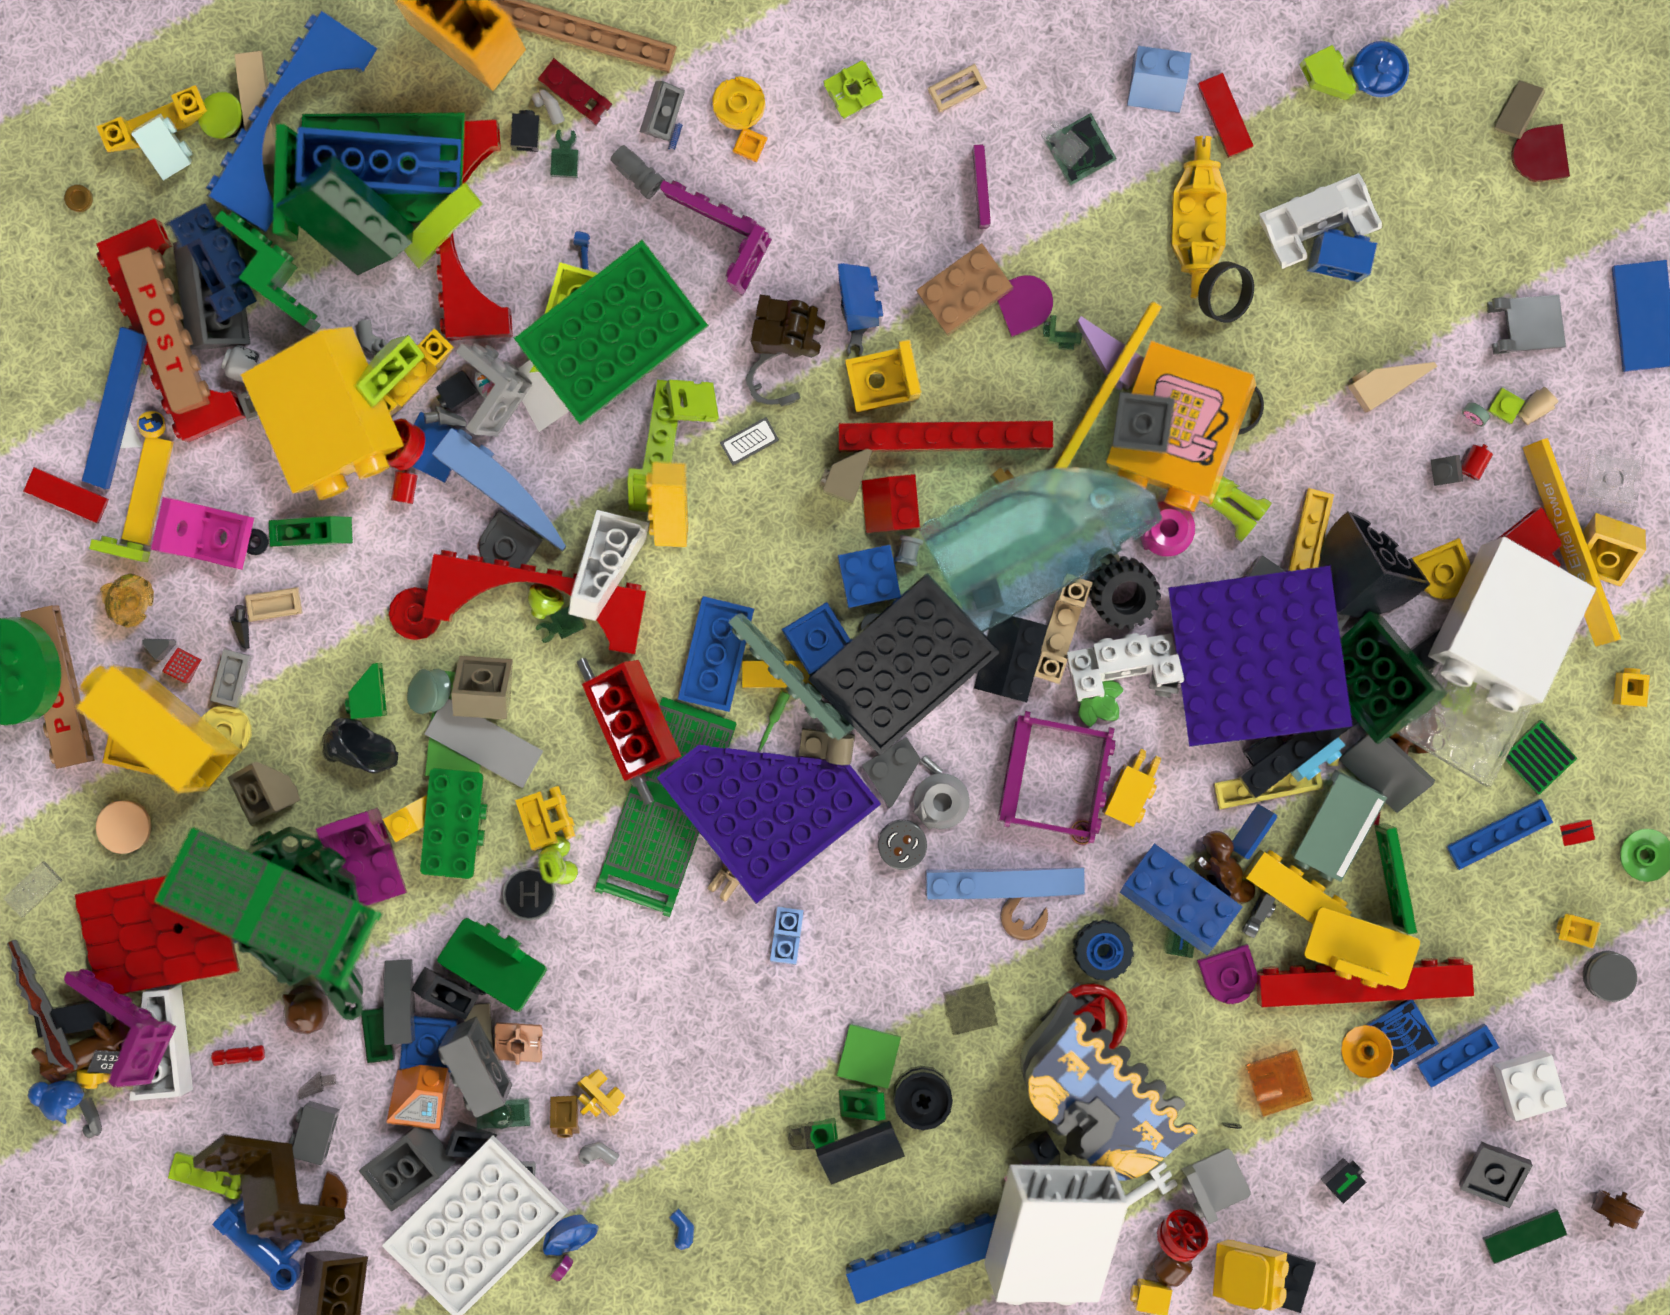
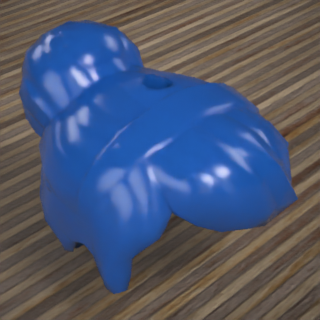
(55, 1098)

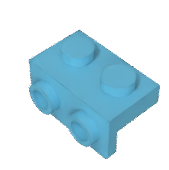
(1311, 767)

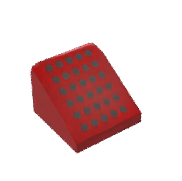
(182, 665)

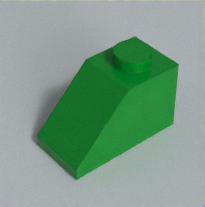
(368, 695)

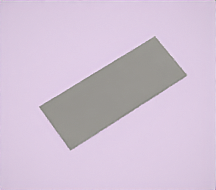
(485, 744)

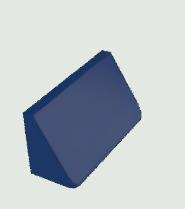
(1253, 831)

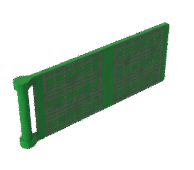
(657, 838)
(265, 906)

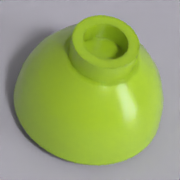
(544, 600)

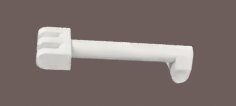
(1157, 1181)

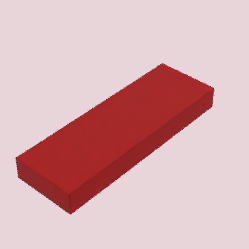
(1225, 115)
(66, 495)

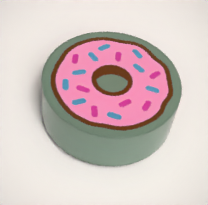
(1476, 414)

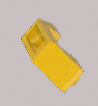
(183, 112)
(436, 352)

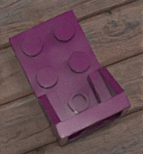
(367, 853)

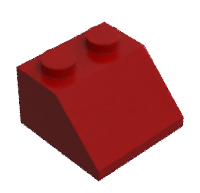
(890, 503)

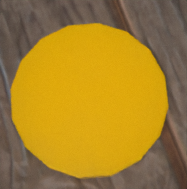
(739, 103)

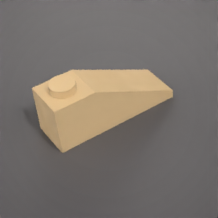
(1381, 384)

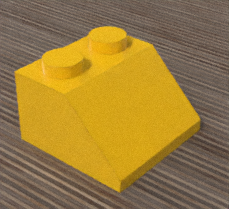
(1614, 547)

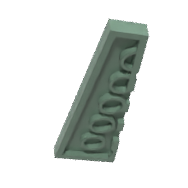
(834, 723)

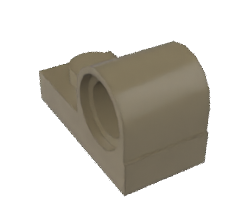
(819, 745)

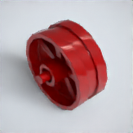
(413, 441)
(1176, 1245)

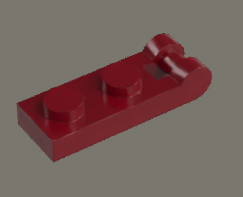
(574, 91)

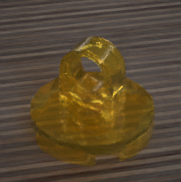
(127, 599)

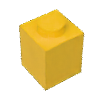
(1151, 1297)

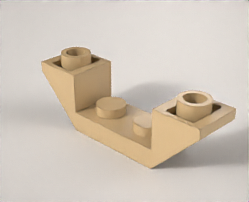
(1061, 630)

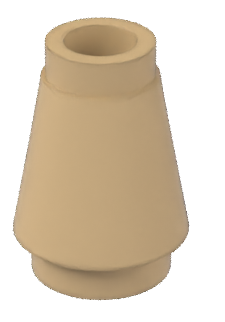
(1538, 405)

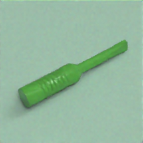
(775, 715)

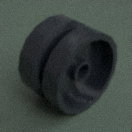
(922, 1113)

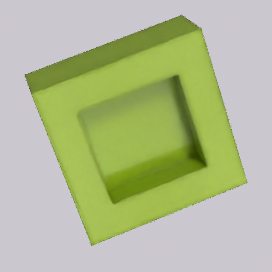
(1506, 406)

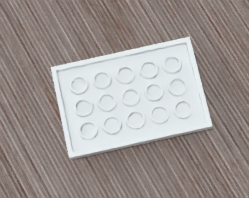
(475, 1227)

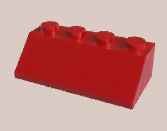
(631, 719)

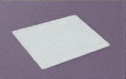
(541, 400)

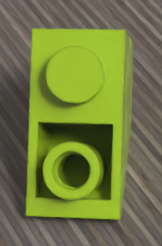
(1326, 73)

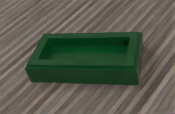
(374, 1036)

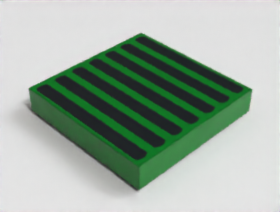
(1539, 757)

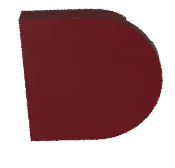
(1541, 154)

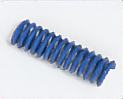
(676, 138)

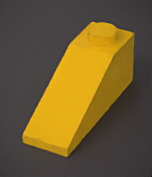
(407, 819)

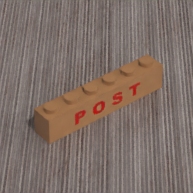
(164, 330)
(63, 721)

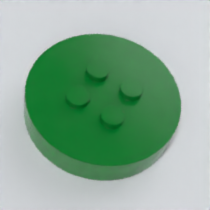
(27, 671)

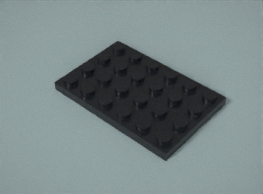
(903, 664)

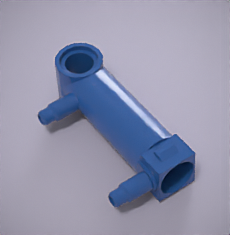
(260, 1250)

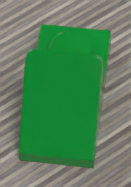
(862, 1103)

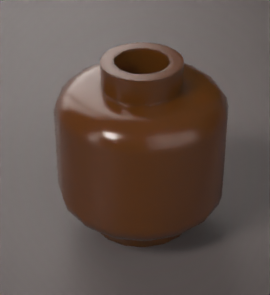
(1171, 1271)

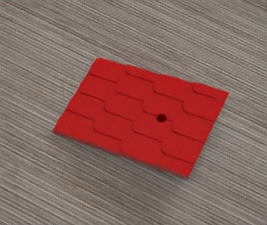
(145, 944)

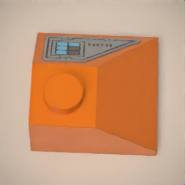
(419, 1097)

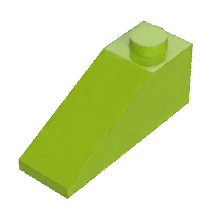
(388, 368)

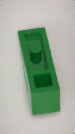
(311, 531)

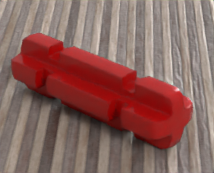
(238, 1055)

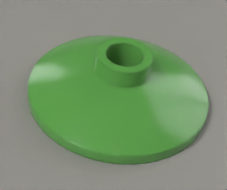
(1658, 858)

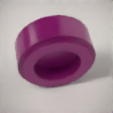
(561, 1268)

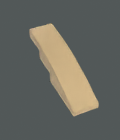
(252, 83)

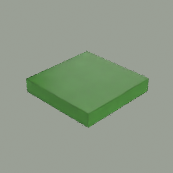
(868, 1056)

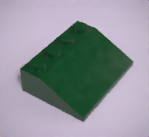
(347, 217)
(1385, 678)

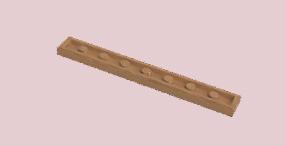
(589, 34)

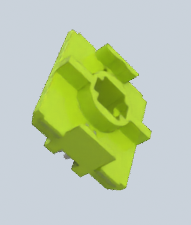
(850, 104)

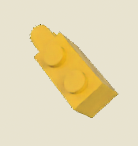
(1132, 791)

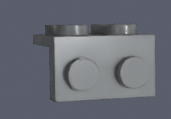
(1215, 1184)

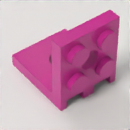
(201, 533)

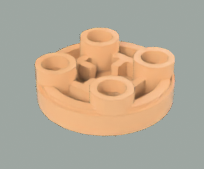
(123, 826)

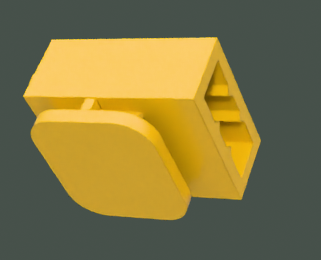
(1250, 1275)

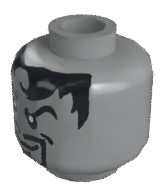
(239, 361)

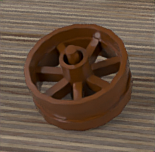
(1618, 1209)

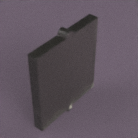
(970, 1008)

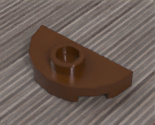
(334, 1192)

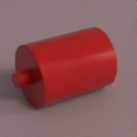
(1476, 462)
(404, 487)

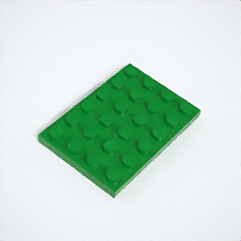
(611, 332)

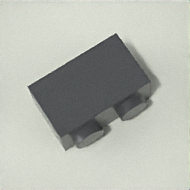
(314, 1132)

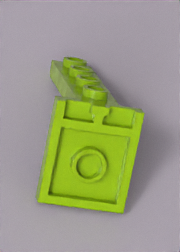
(658, 449)

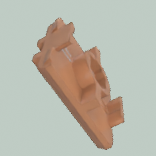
(528, 1033)

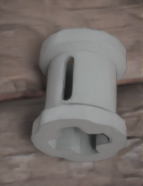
(908, 550)

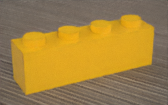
(668, 504)
(1289, 886)

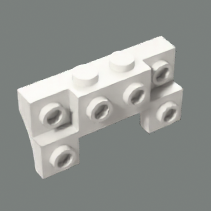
(1317, 212)
(1121, 659)

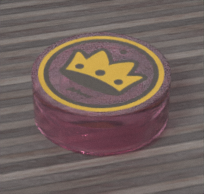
(1079, 824)

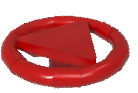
(1097, 1008)

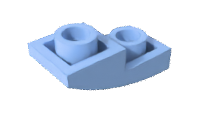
(786, 935)

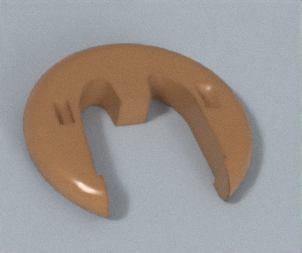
(1016, 929)

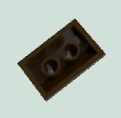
(332, 1283)

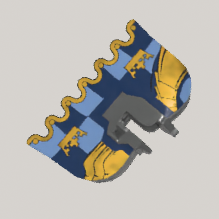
(1097, 1097)

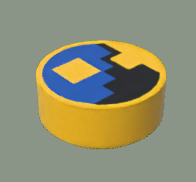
(151, 424)

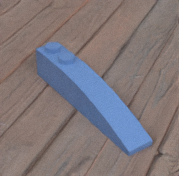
(493, 480)
(1004, 883)

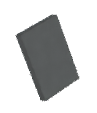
(1387, 771)

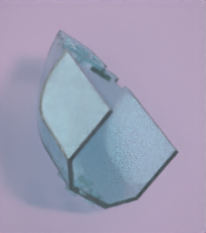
(1034, 537)

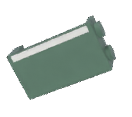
(1339, 827)

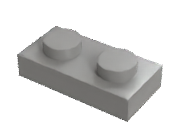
(230, 678)

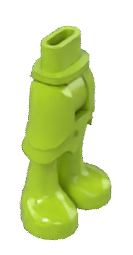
(1242, 523)
(552, 865)

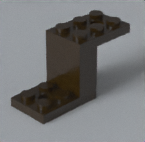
(269, 1188)

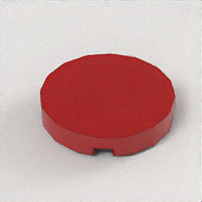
(417, 626)

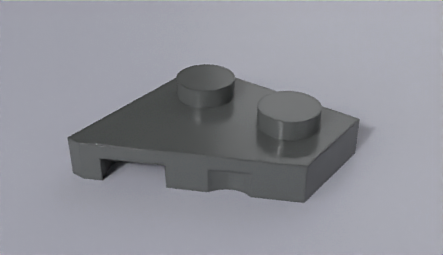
(892, 769)

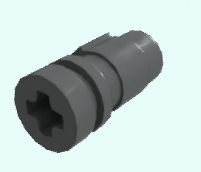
(635, 170)

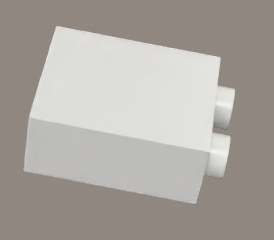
(1511, 624)
(1055, 1234)

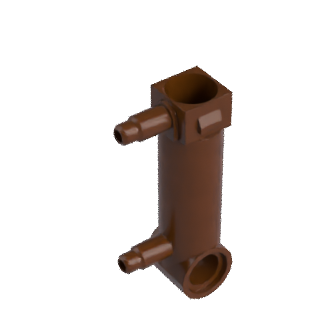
(83, 1051)

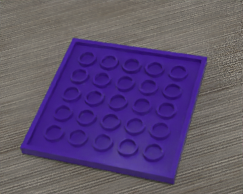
(1260, 656)

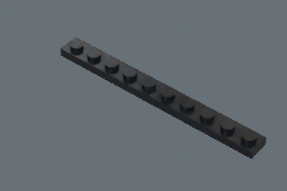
(1305, 745)

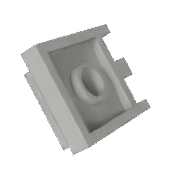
(505, 395)

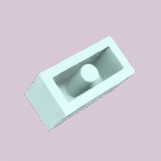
(162, 146)

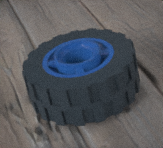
(1117, 958)

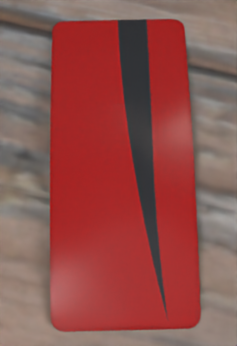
(1577, 832)

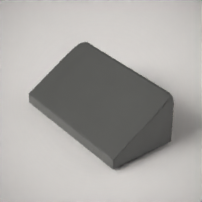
(662, 110)

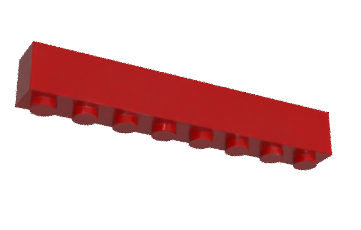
(946, 436)
(1323, 986)

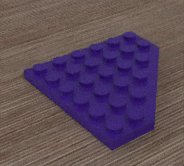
(766, 809)

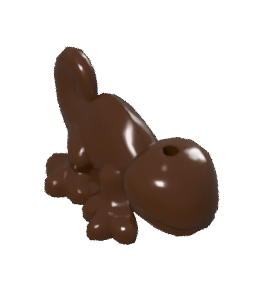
(1222, 869)

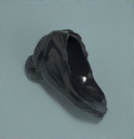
(358, 746)

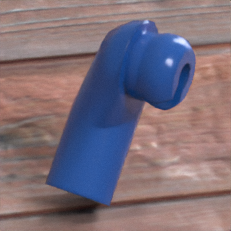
(685, 1230)

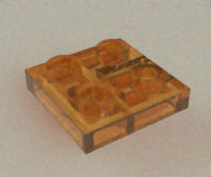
(1279, 1082)

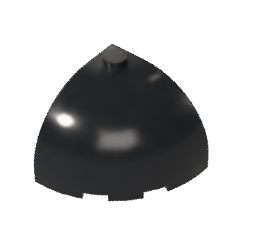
(1368, 568)

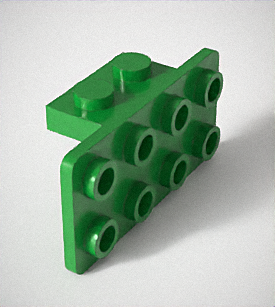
(453, 823)
(492, 963)

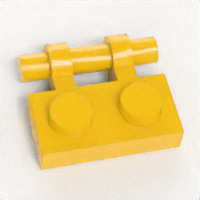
(537, 821)

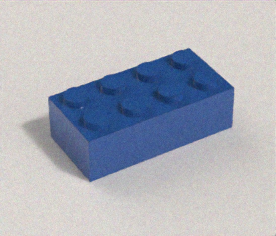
(1180, 899)

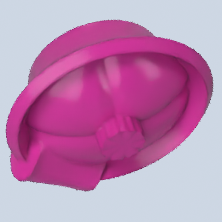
(1172, 533)

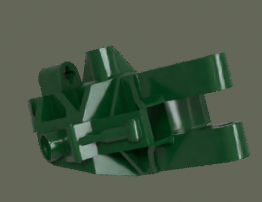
(325, 871)

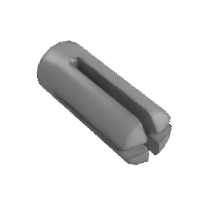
(932, 766)

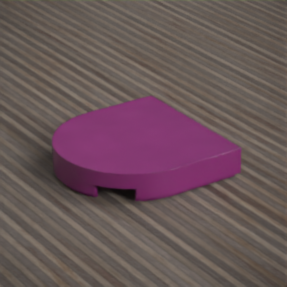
(1026, 304)
(1229, 974)

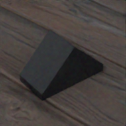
(466, 1140)

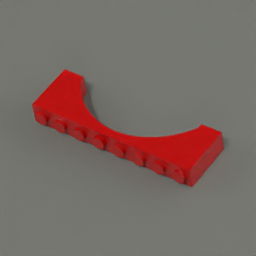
(466, 310)
(223, 407)
(459, 580)

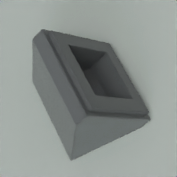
(158, 647)

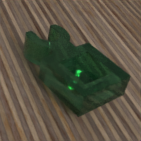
(565, 159)
(563, 624)

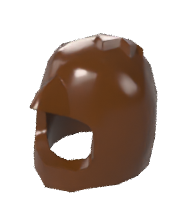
(306, 1010)

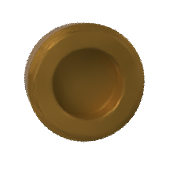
(78, 198)

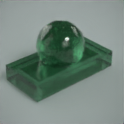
(512, 1114)

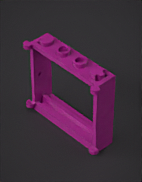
(1016, 766)

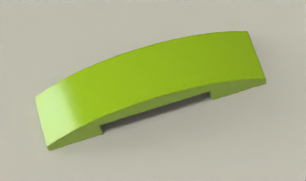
(441, 224)

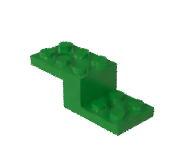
(269, 270)

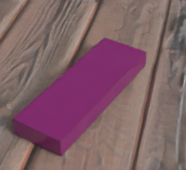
(981, 186)

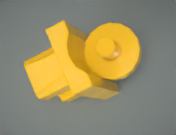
(591, 1086)

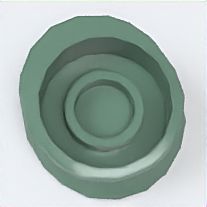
(428, 691)

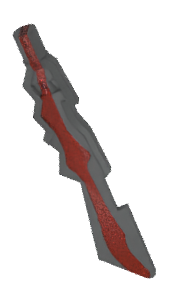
(55, 1042)

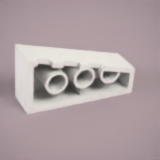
(607, 556)
(174, 1071)

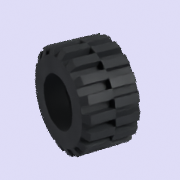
(1138, 606)

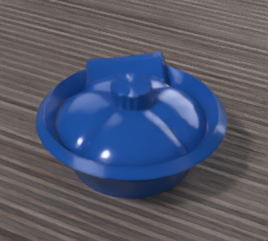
(1380, 69)
(569, 1235)

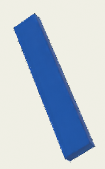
(115, 408)

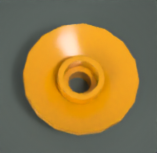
(1358, 1058)

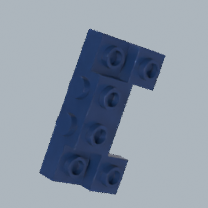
(215, 258)

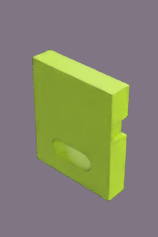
(698, 401)

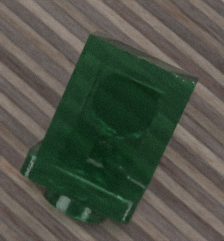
(1064, 340)

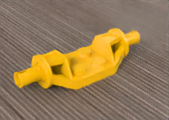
(1199, 214)

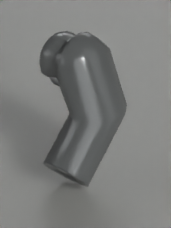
(92, 1118)

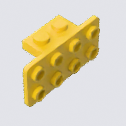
(1361, 949)

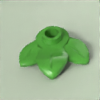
(1101, 707)

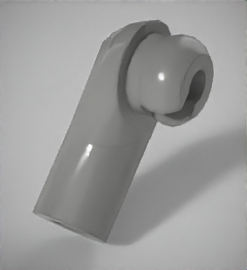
(551, 104)
(367, 339)
(596, 1151)

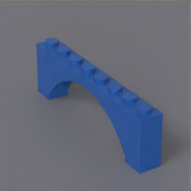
(323, 49)

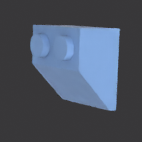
(1158, 79)

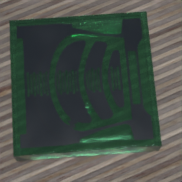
(1094, 159)

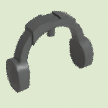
(787, 400)

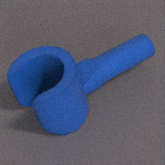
(582, 239)

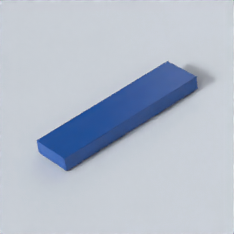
(1499, 834)

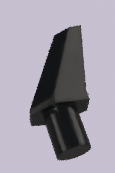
(241, 626)

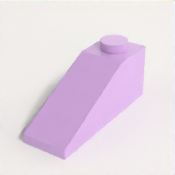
(1106, 351)

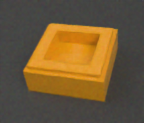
(750, 144)

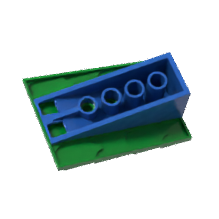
(401, 156)

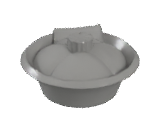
(941, 801)

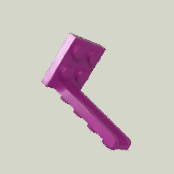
(750, 250)
(146, 1040)

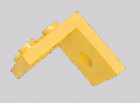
(899, 375)

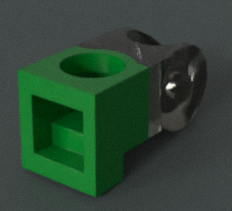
(812, 1134)

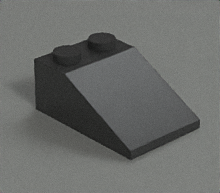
(407, 1166)

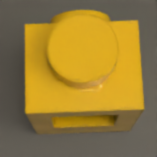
(1640, 685)

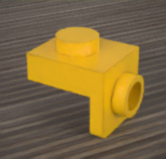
(1578, 930)

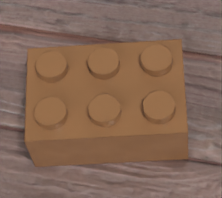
(964, 289)

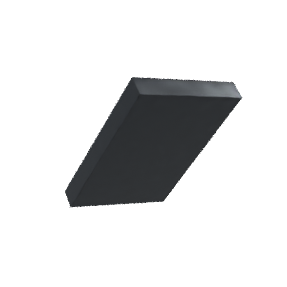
(860, 1152)

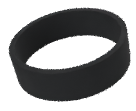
(1208, 282)

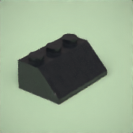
(1014, 668)

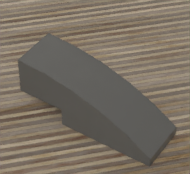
(399, 1002)

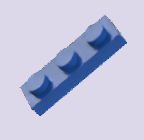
(1457, 1055)

